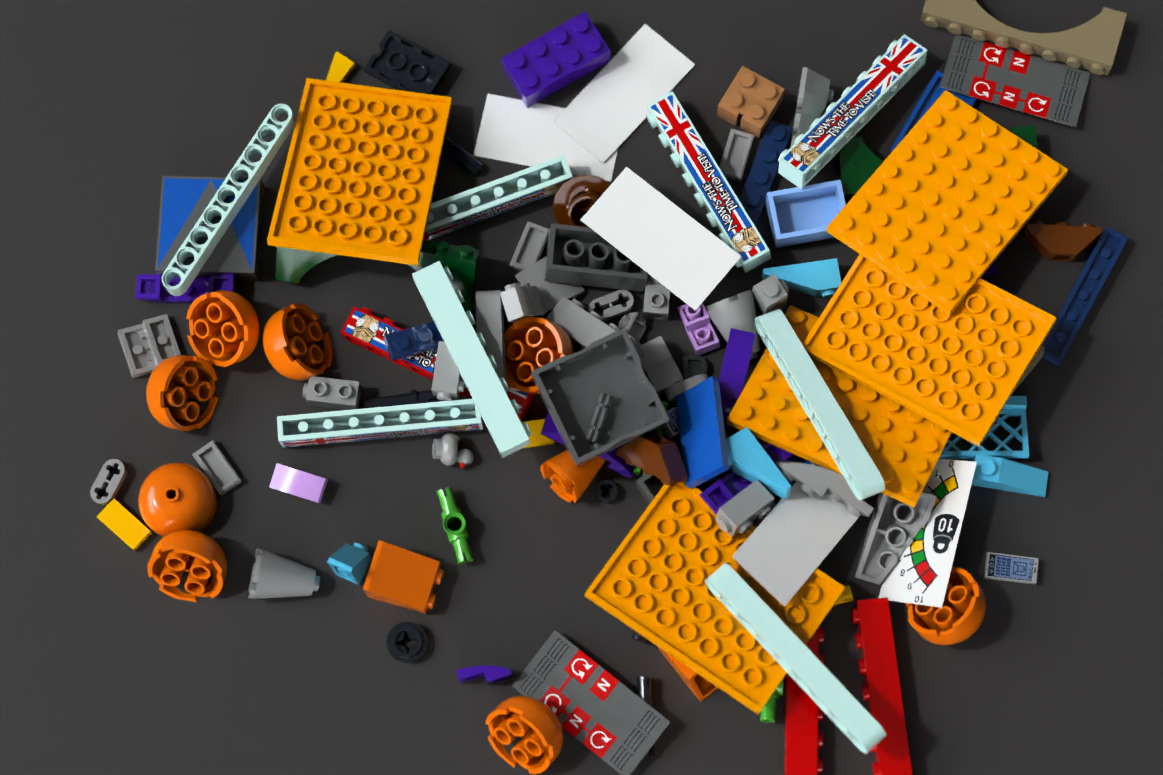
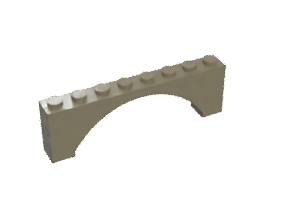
(1084, 46)

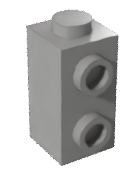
(770, 295)
(656, 300)
(447, 378)
(332, 393)
(744, 509)

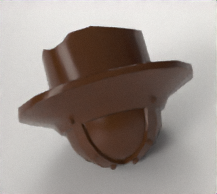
(577, 197)

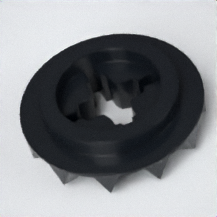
(397, 635)

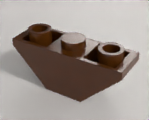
(1060, 240)
(656, 457)

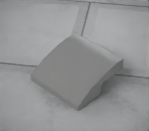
(549, 292)
(148, 344)

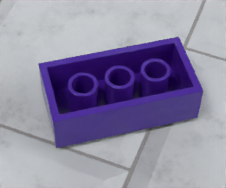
(556, 59)

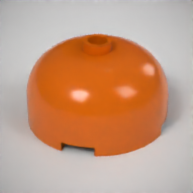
(223, 327)
(287, 339)
(531, 345)
(176, 382)
(193, 501)
(190, 553)
(959, 616)
(535, 724)

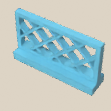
(1014, 407)

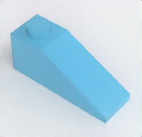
(810, 278)
(752, 462)
(1009, 476)
(350, 562)

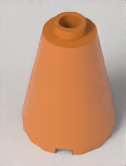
(567, 480)

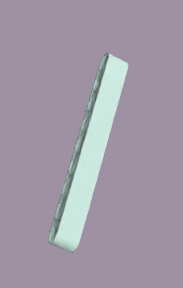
(228, 211)
(819, 405)
(795, 658)

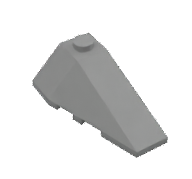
(811, 101)
(889, 534)

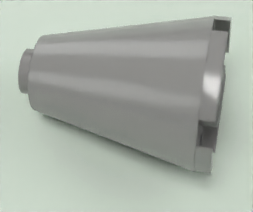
(736, 313)
(280, 577)

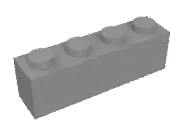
(583, 326)

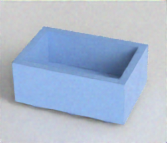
(804, 213)

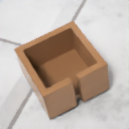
(753, 99)

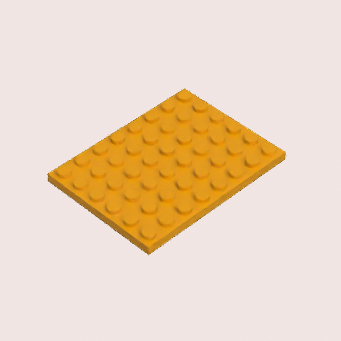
(360, 172)
(947, 201)
(932, 362)
(897, 439)
(662, 594)

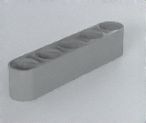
(491, 325)

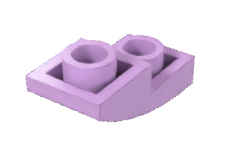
(699, 328)
(298, 483)

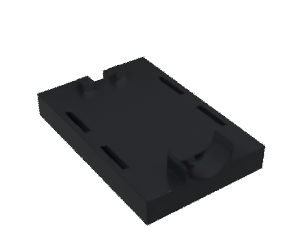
(407, 67)

